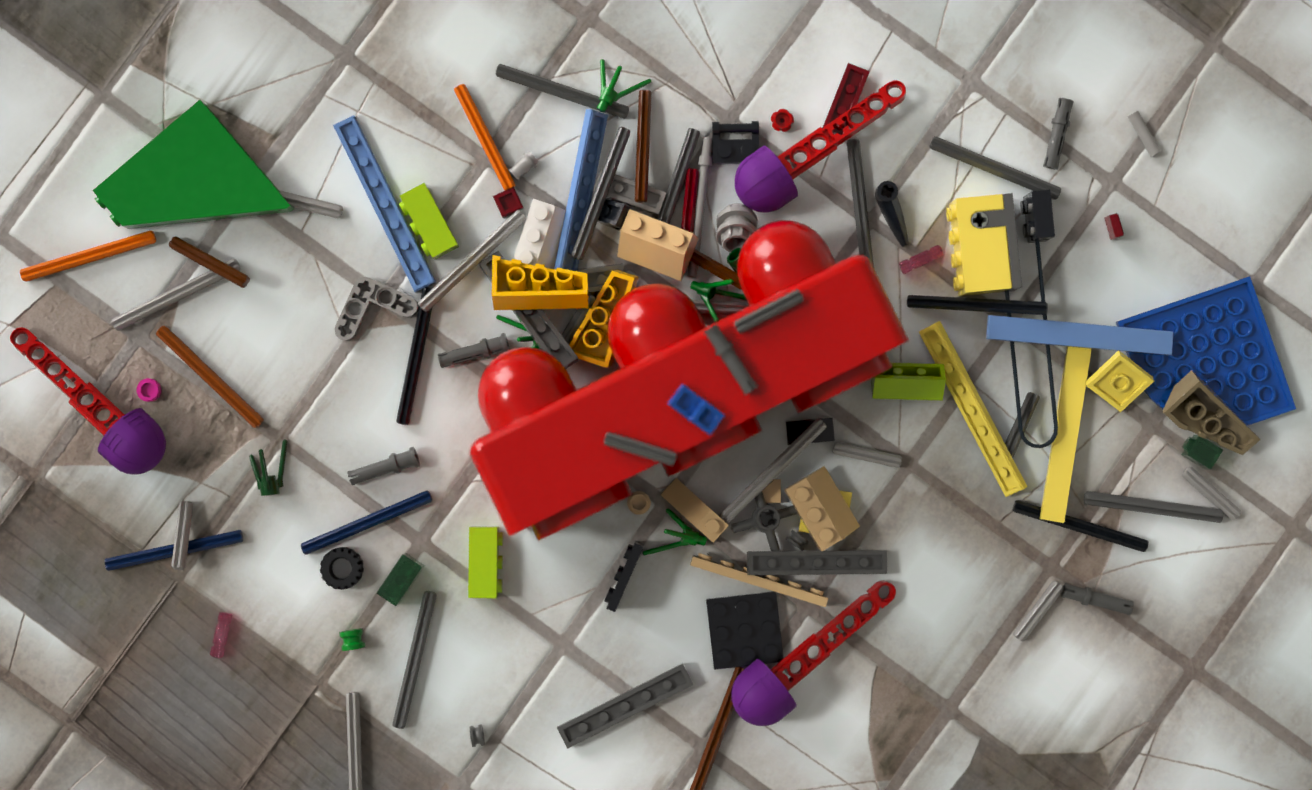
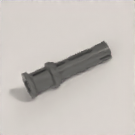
(485, 349)
(394, 463)

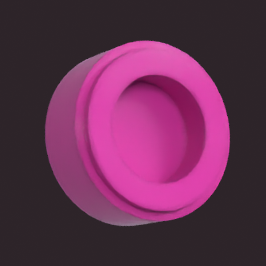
(149, 390)

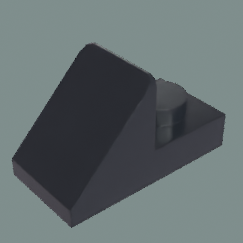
(613, 214)
(796, 428)

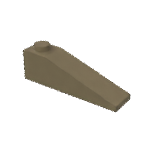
(1201, 411)

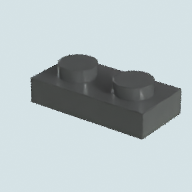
(598, 275)

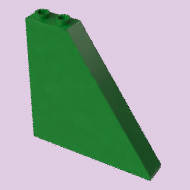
(189, 176)

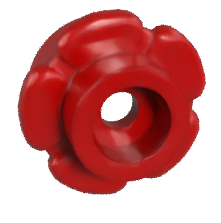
(782, 114)

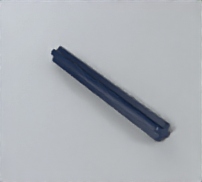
(366, 522)
(167, 551)

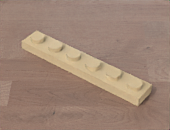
(769, 582)

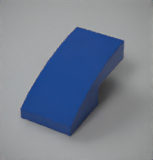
(695, 409)

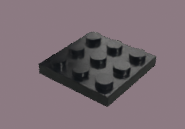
(744, 629)

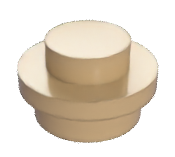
(639, 502)

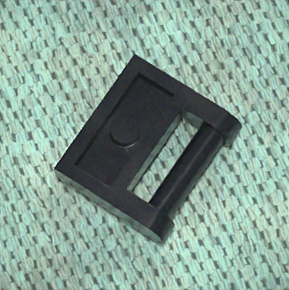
(734, 150)

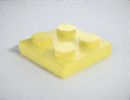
(1119, 381)

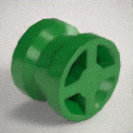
(352, 639)

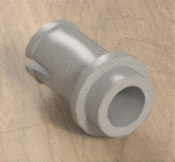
(524, 165)

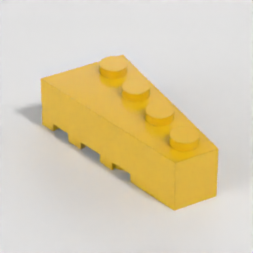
(536, 287)
(591, 338)

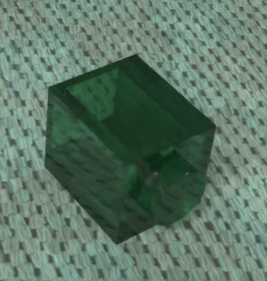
(1201, 452)

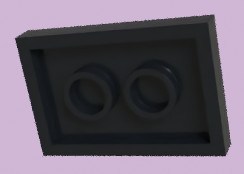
(623, 575)

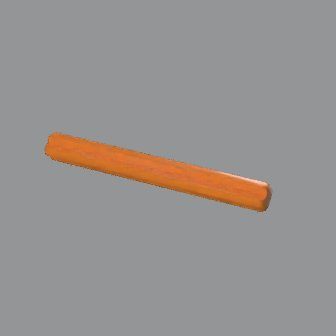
(484, 136)

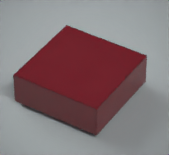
(508, 202)
(1114, 226)

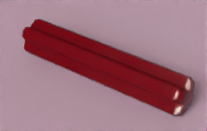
(690, 200)

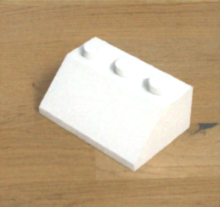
(541, 235)

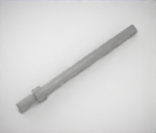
(705, 161)

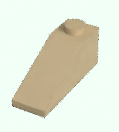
(694, 510)

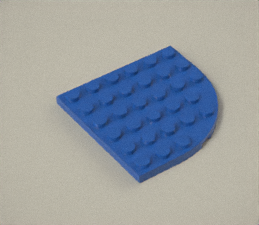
(1222, 342)

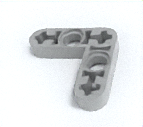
(374, 297)

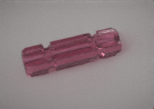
(921, 259)
(221, 635)

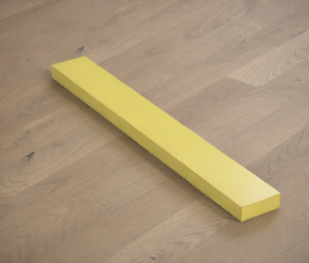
(973, 409)
(1064, 446)

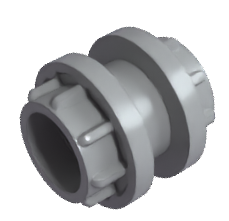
(735, 226)

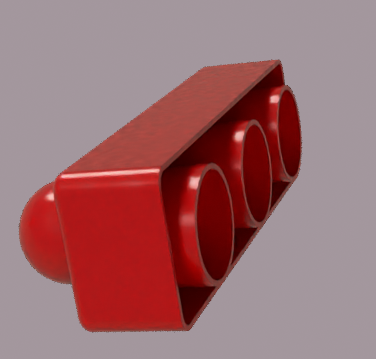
(547, 438)

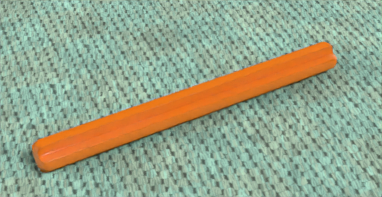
(87, 256)

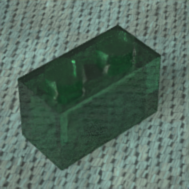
(400, 579)

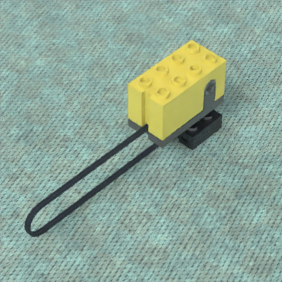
(989, 257)

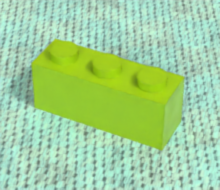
(428, 221)
(910, 382)
(484, 562)

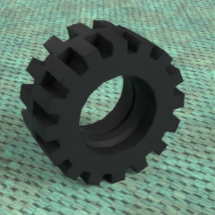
(327, 564)

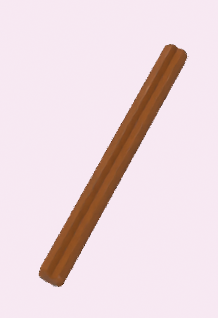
(209, 376)

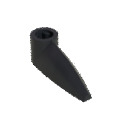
(892, 211)

